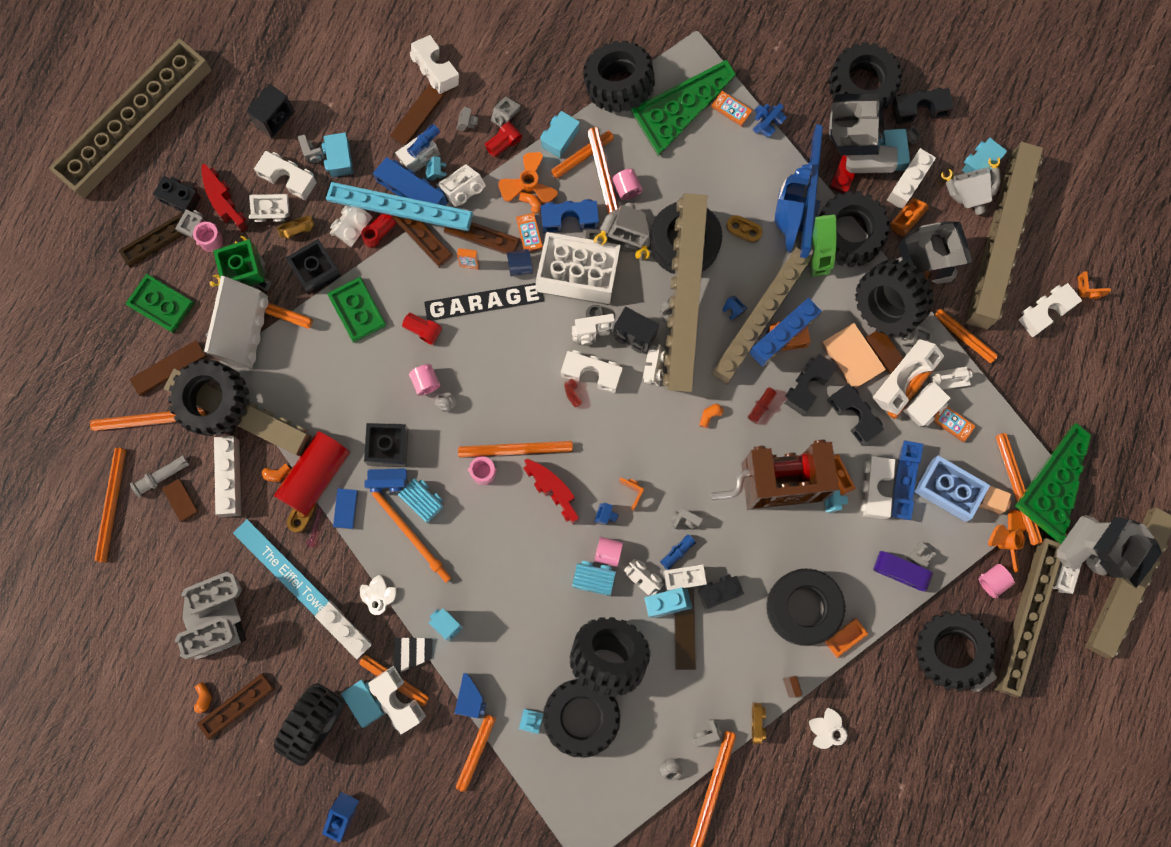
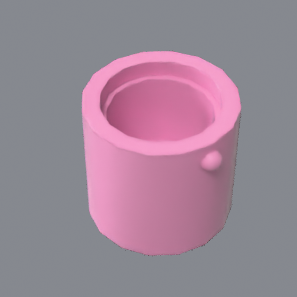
(627, 184)
(208, 236)
(424, 379)
(482, 470)
(608, 551)
(996, 580)

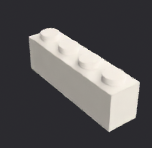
(227, 476)

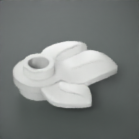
(377, 592)
(825, 729)

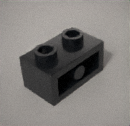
(176, 195)
(721, 592)

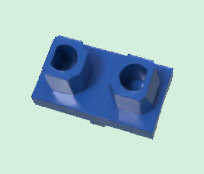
(774, 114)

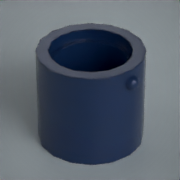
(519, 262)

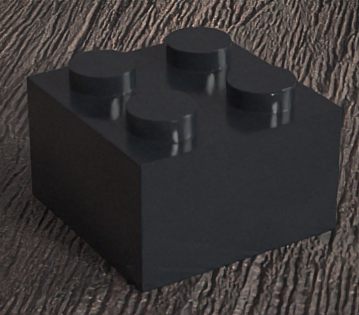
(270, 111)
(313, 266)
(635, 330)
(386, 444)

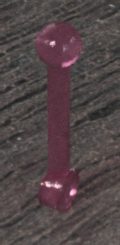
(310, 542)

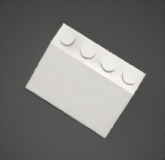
(577, 268)
(236, 323)

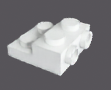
(461, 185)
(586, 328)

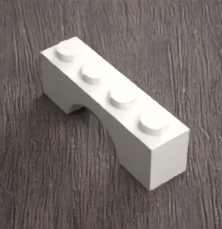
(921, 358)

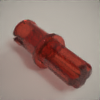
(762, 405)

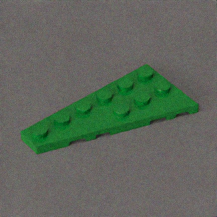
(672, 111)
(1056, 485)

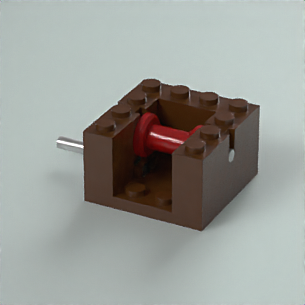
(786, 479)

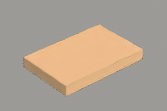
(853, 356)

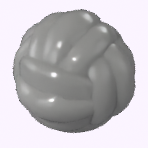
(445, 402)
(671, 769)

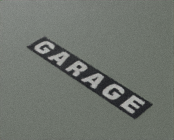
(482, 301)

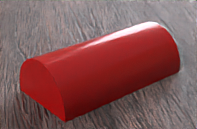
(312, 473)

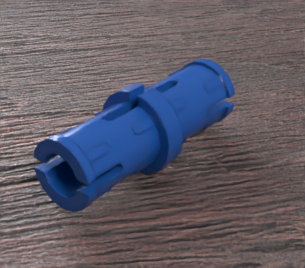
(423, 140)
(678, 552)

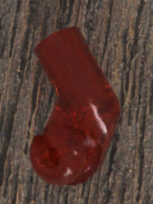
(570, 393)

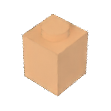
(996, 500)

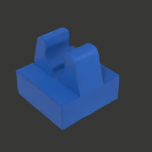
(736, 305)
(605, 514)

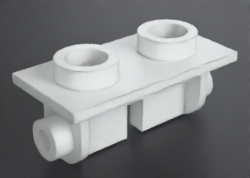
(655, 372)
(952, 378)
(638, 571)

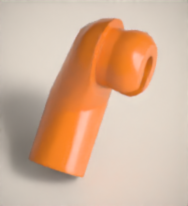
(533, 200)
(708, 413)
(275, 475)
(204, 698)

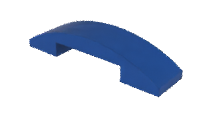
(905, 480)

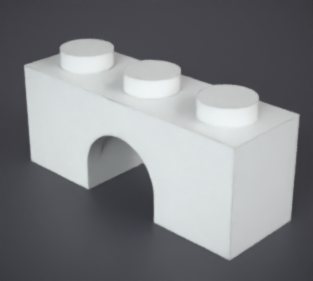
(440, 76)
(273, 166)
(911, 178)
(1061, 300)
(576, 364)
(874, 503)
(343, 630)
(402, 715)

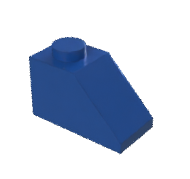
(470, 699)
(340, 817)

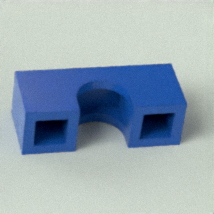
(584, 211)

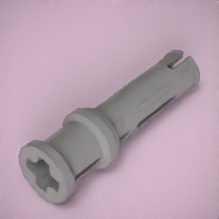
(152, 480)

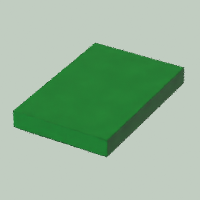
(159, 303)
(356, 309)

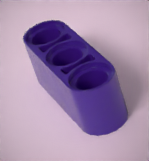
(903, 571)

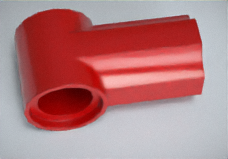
(506, 137)
(378, 228)
(426, 330)

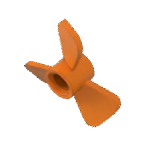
(512, 187)
(1011, 538)

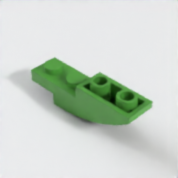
(823, 245)

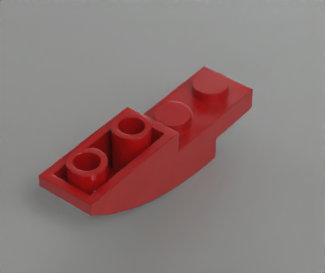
(219, 197)
(548, 482)

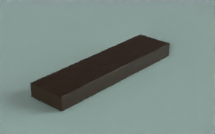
(151, 241)
(685, 637)

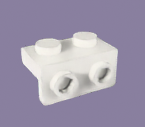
(269, 206)
(350, 224)

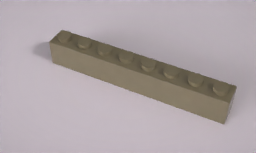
(761, 316)
(255, 421)
(1124, 598)
(1028, 619)

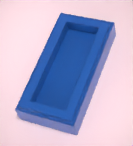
(345, 508)

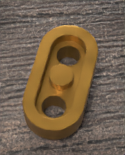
(745, 227)
(290, 228)
(294, 516)
(758, 714)

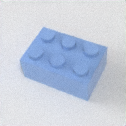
(952, 488)

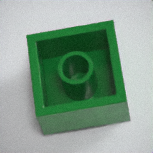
(240, 263)

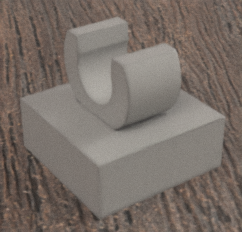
(466, 120)
(922, 555)

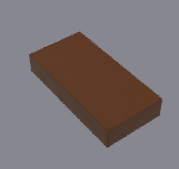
(180, 500)
(792, 686)

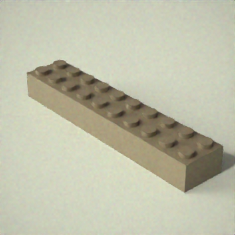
(130, 118)
(1004, 236)
(686, 292)

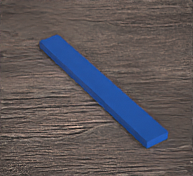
(811, 192)

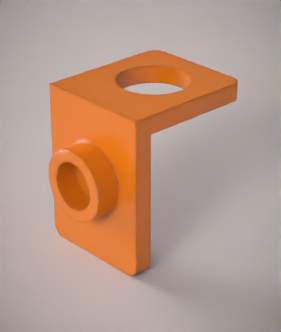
(1084, 291)
(634, 485)

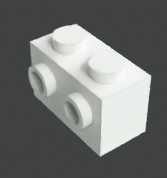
(927, 404)

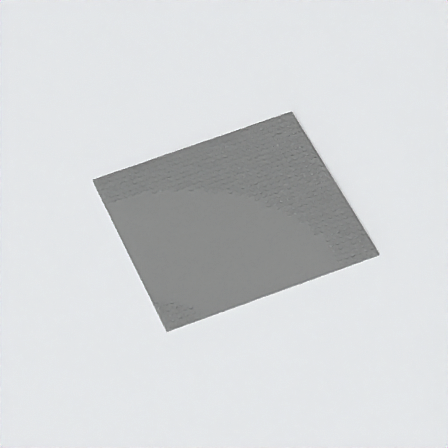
(512, 547)

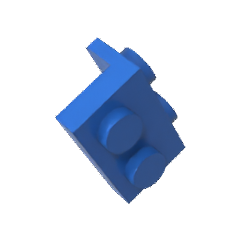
(386, 478)

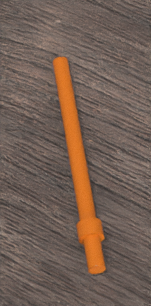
(435, 565)

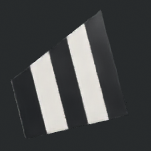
(411, 652)

